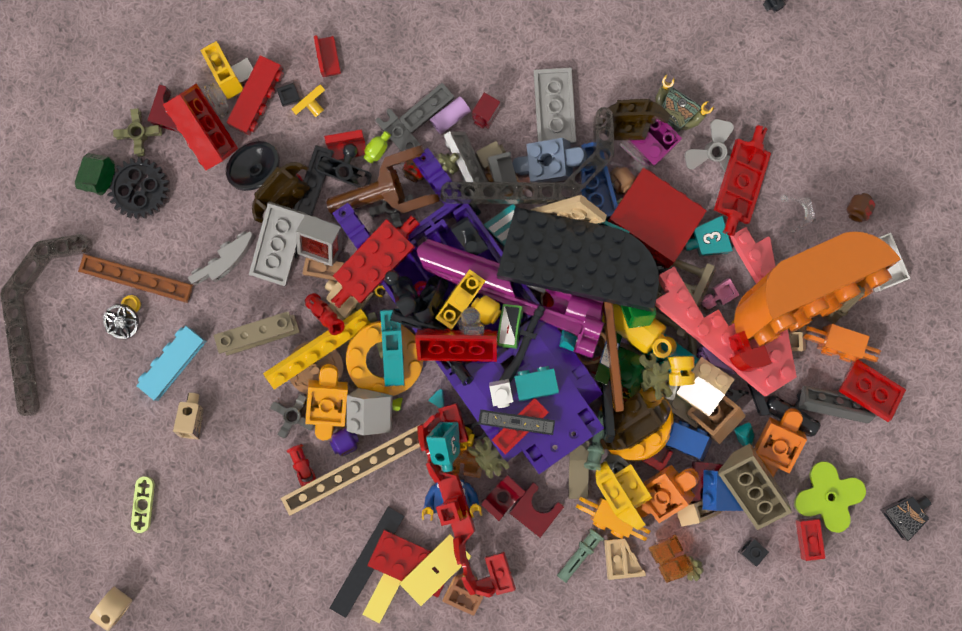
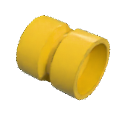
(683, 363)

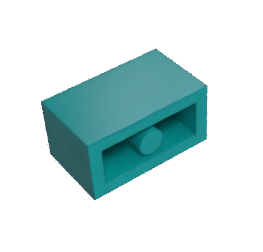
(536, 384)

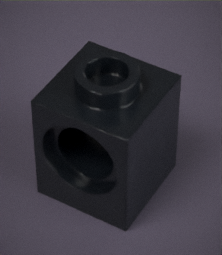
(753, 552)

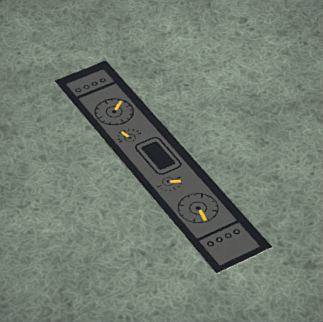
(516, 422)

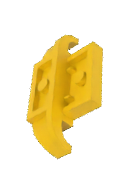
(623, 493)

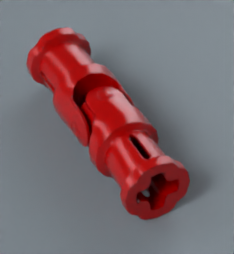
(324, 314)
(301, 464)

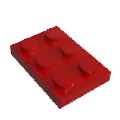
(872, 390)

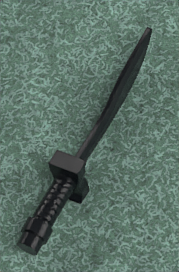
(513, 367)

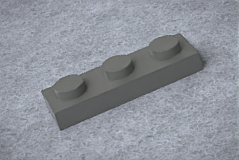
(426, 108)

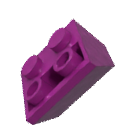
(658, 143)

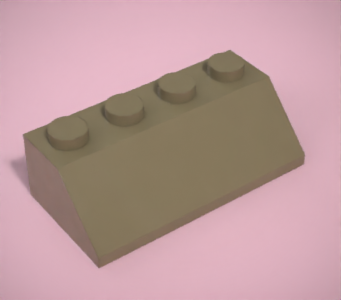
(754, 487)

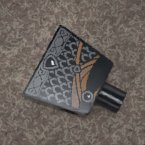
(907, 515)

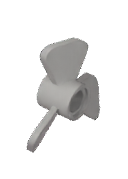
(720, 132)

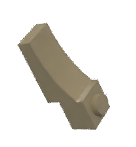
(578, 473)

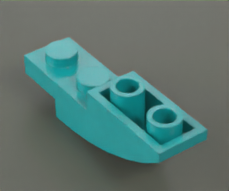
(392, 350)

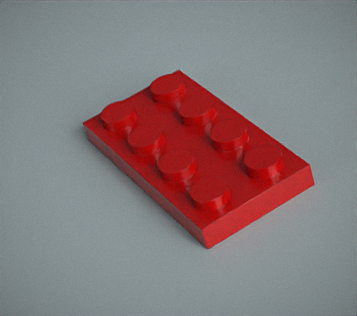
(398, 557)

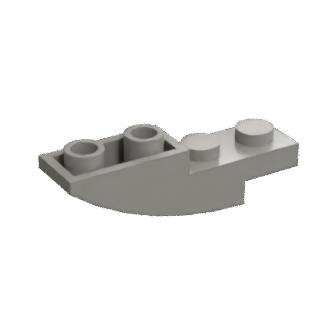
(231, 255)

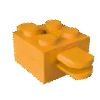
(326, 402)
(605, 517)

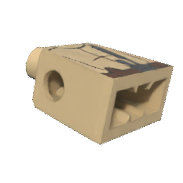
(189, 425)

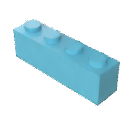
(171, 363)

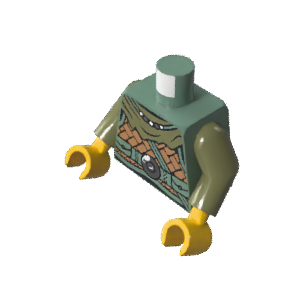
(682, 110)

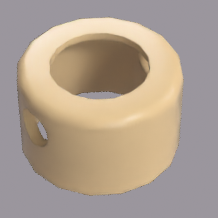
(111, 609)

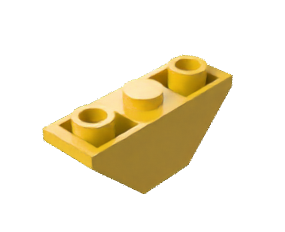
(460, 299)

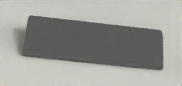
(833, 404)

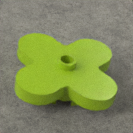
(816, 501)

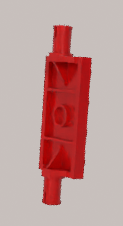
(743, 180)
(374, 258)

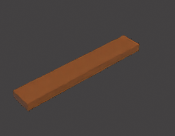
(135, 278)
(613, 356)

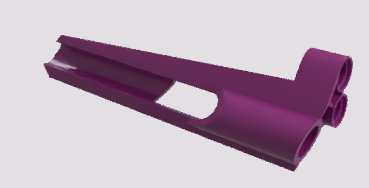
(570, 312)

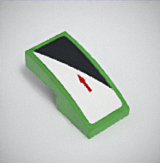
(510, 326)

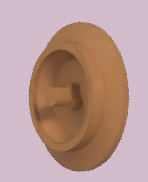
(301, 380)

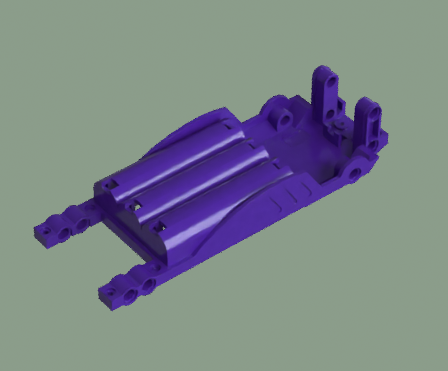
(574, 382)

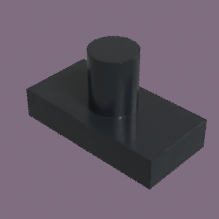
(469, 236)

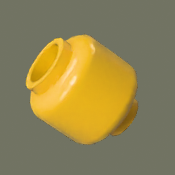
(488, 309)

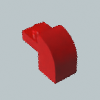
(745, 357)

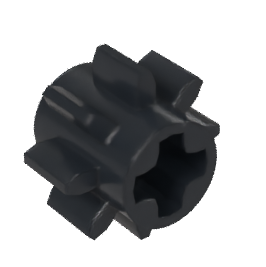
(774, 5)

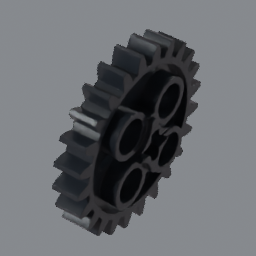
(152, 197)

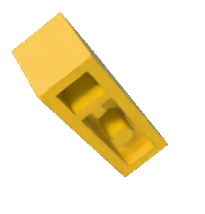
(222, 70)

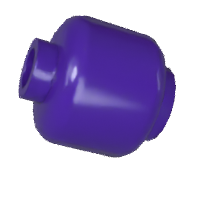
(344, 442)

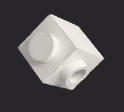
(501, 393)

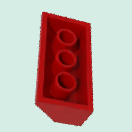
(200, 127)
(455, 345)

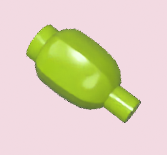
(376, 147)

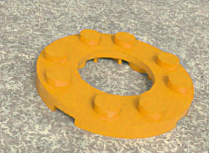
(356, 360)
(653, 443)

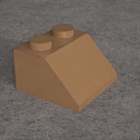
(720, 421)

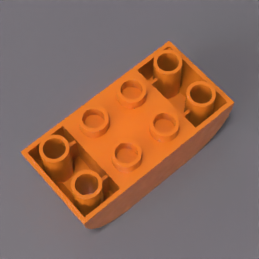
(813, 285)

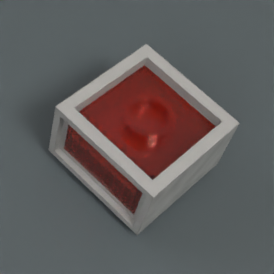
(319, 240)

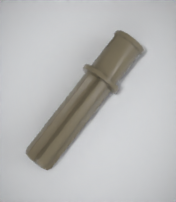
(843, 311)

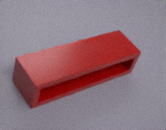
(255, 95)

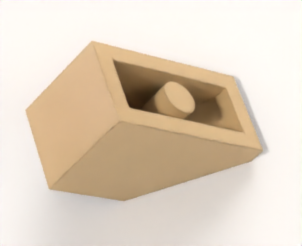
(694, 514)

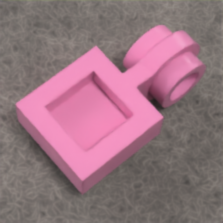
(724, 293)

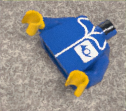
(435, 498)

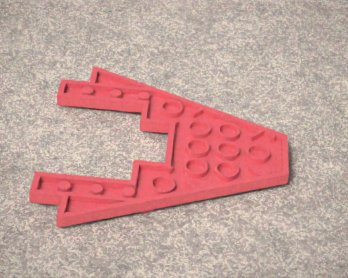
(714, 331)

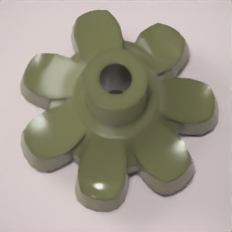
(449, 162)
(697, 566)

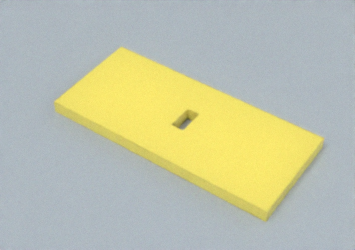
(423, 581)

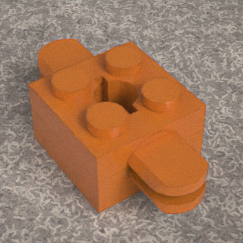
(842, 342)
(781, 442)
(669, 492)

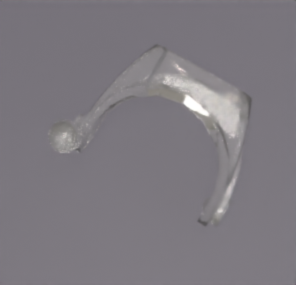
(221, 107)
(809, 212)

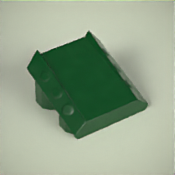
(95, 173)

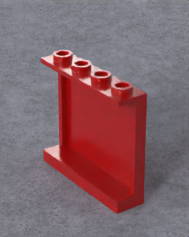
(658, 216)

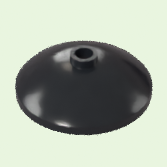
(252, 165)

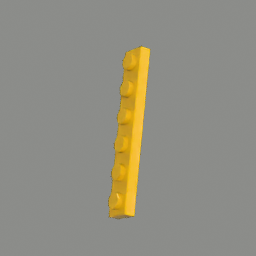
(314, 350)

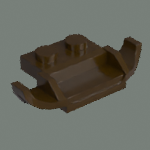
(634, 117)
(280, 188)
(636, 422)

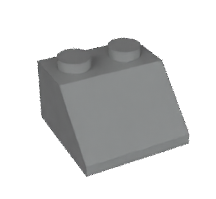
(369, 412)

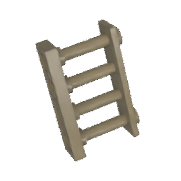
(698, 292)
(256, 333)

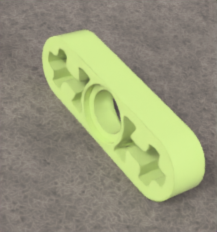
(145, 519)

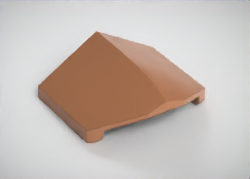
(460, 598)

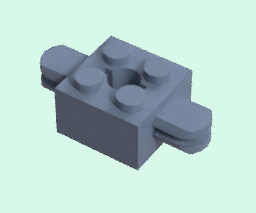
(549, 160)

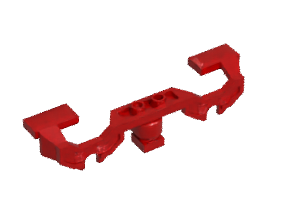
(457, 513)

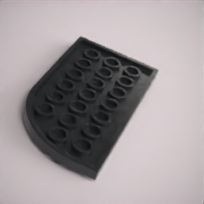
(579, 259)

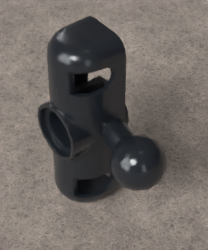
(332, 168)
(404, 292)
(431, 299)
(781, 408)

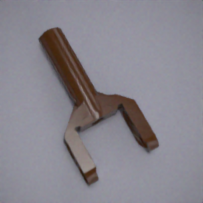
(385, 188)

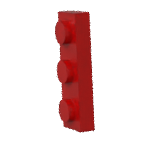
(508, 438)

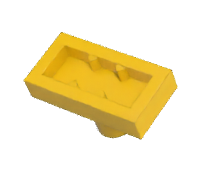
(310, 102)

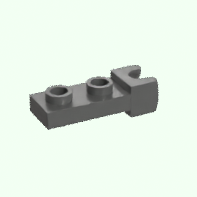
(399, 133)

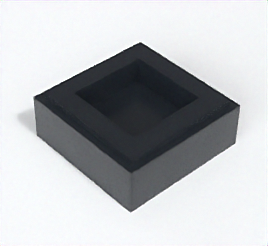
(288, 94)

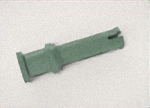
(595, 449)
(586, 548)

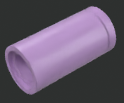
(450, 115)

